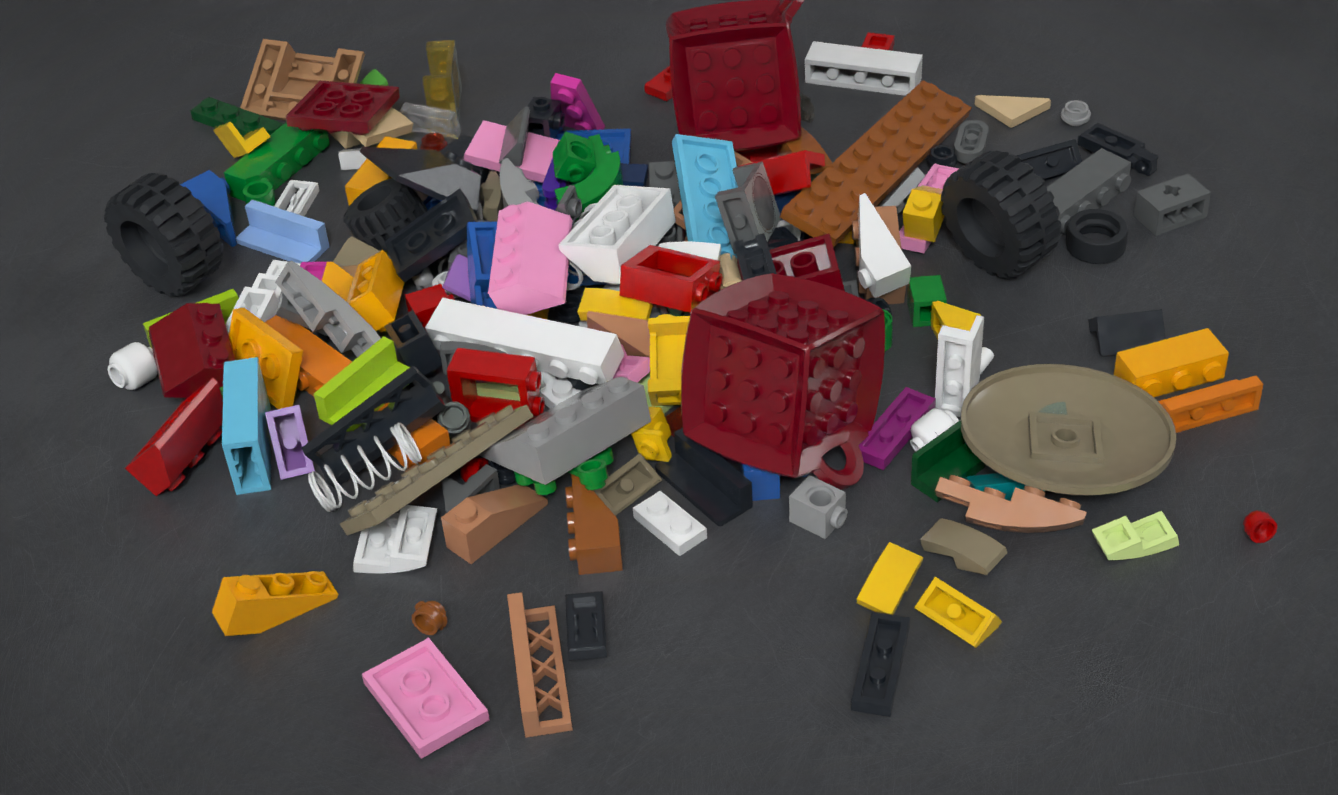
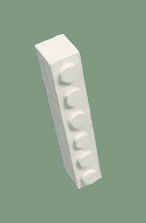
(557, 346)

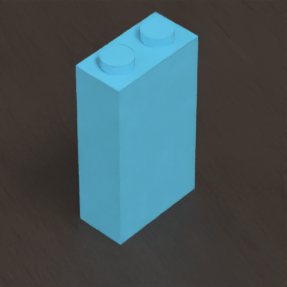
(245, 426)

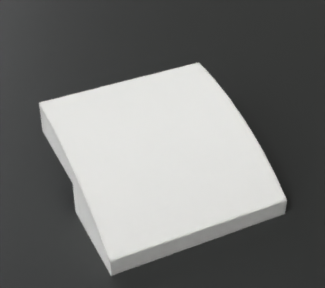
(396, 543)

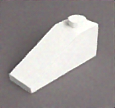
(880, 257)

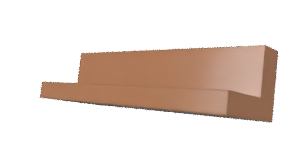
(525, 663)

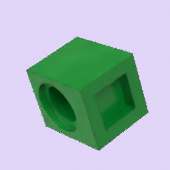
(573, 158)

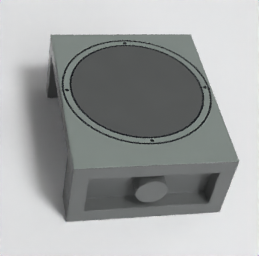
(750, 207)

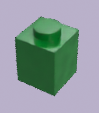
(920, 295)

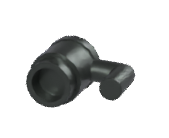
(455, 415)

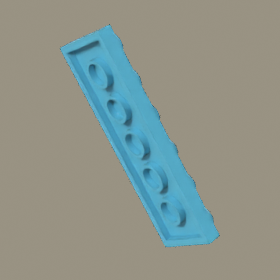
(702, 171)

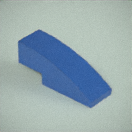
(480, 255)

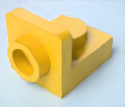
(653, 437)

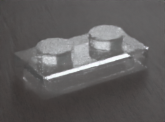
(432, 120)

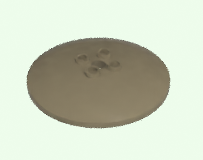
(1111, 428)

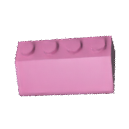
(526, 260)

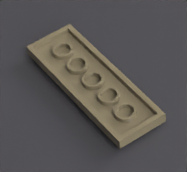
(438, 466)

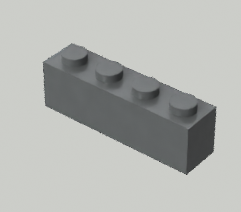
(1090, 185)

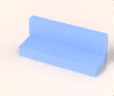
(283, 233)

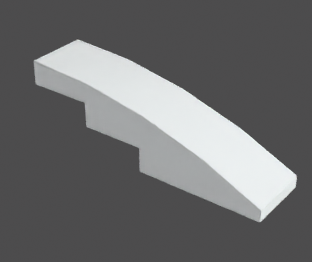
(263, 295)

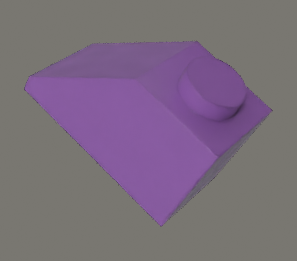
(288, 438)

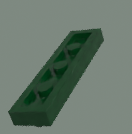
(216, 113)

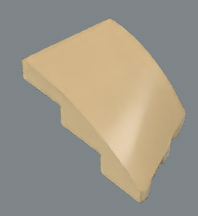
(391, 125)

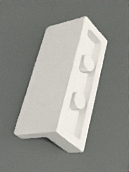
(958, 365)

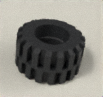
(383, 212)

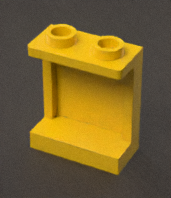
(666, 358)

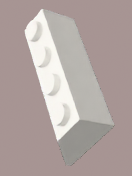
(618, 229)

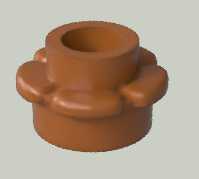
(429, 617)

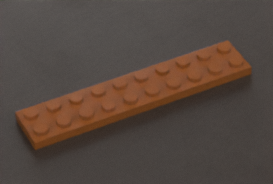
(876, 162)

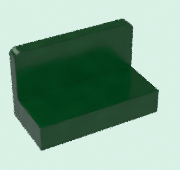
(941, 458)

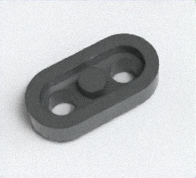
(971, 140)

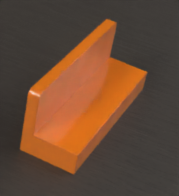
(1214, 403)

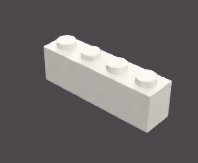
(863, 68)

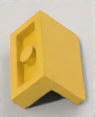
(236, 143)

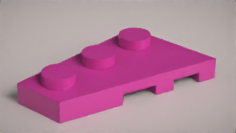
(575, 103)

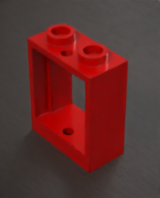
(670, 278)
(496, 367)

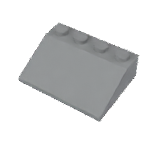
(573, 430)

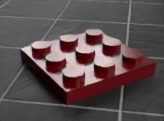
(343, 107)

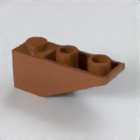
(595, 531)

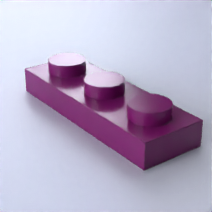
(894, 427)

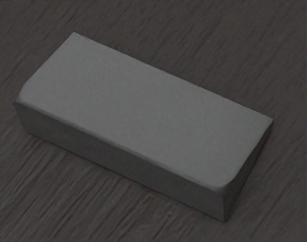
(515, 138)

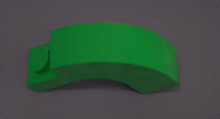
(601, 180)

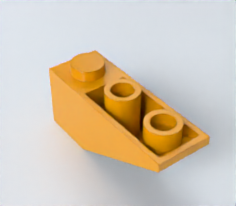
(263, 601)

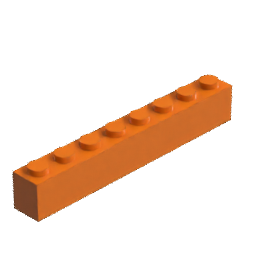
(323, 362)

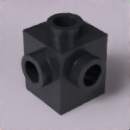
(546, 117)

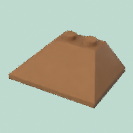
(285, 77)

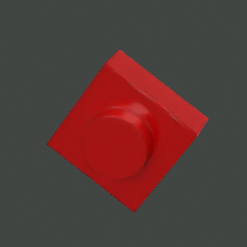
(879, 41)

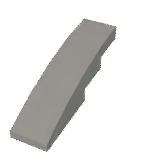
(325, 309)

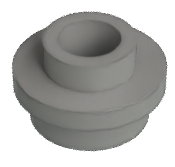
(1075, 113)

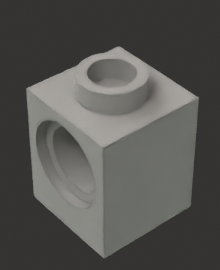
(817, 507)

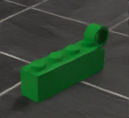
(273, 163)

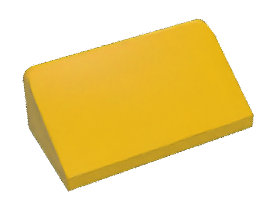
(957, 613)

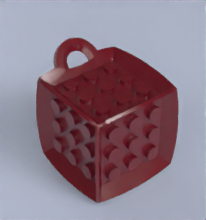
(736, 72)
(783, 376)

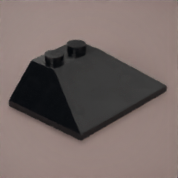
(428, 171)

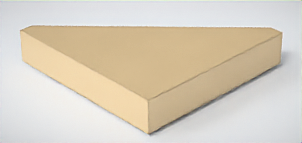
(1012, 110)

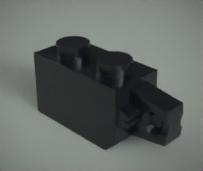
(414, 343)

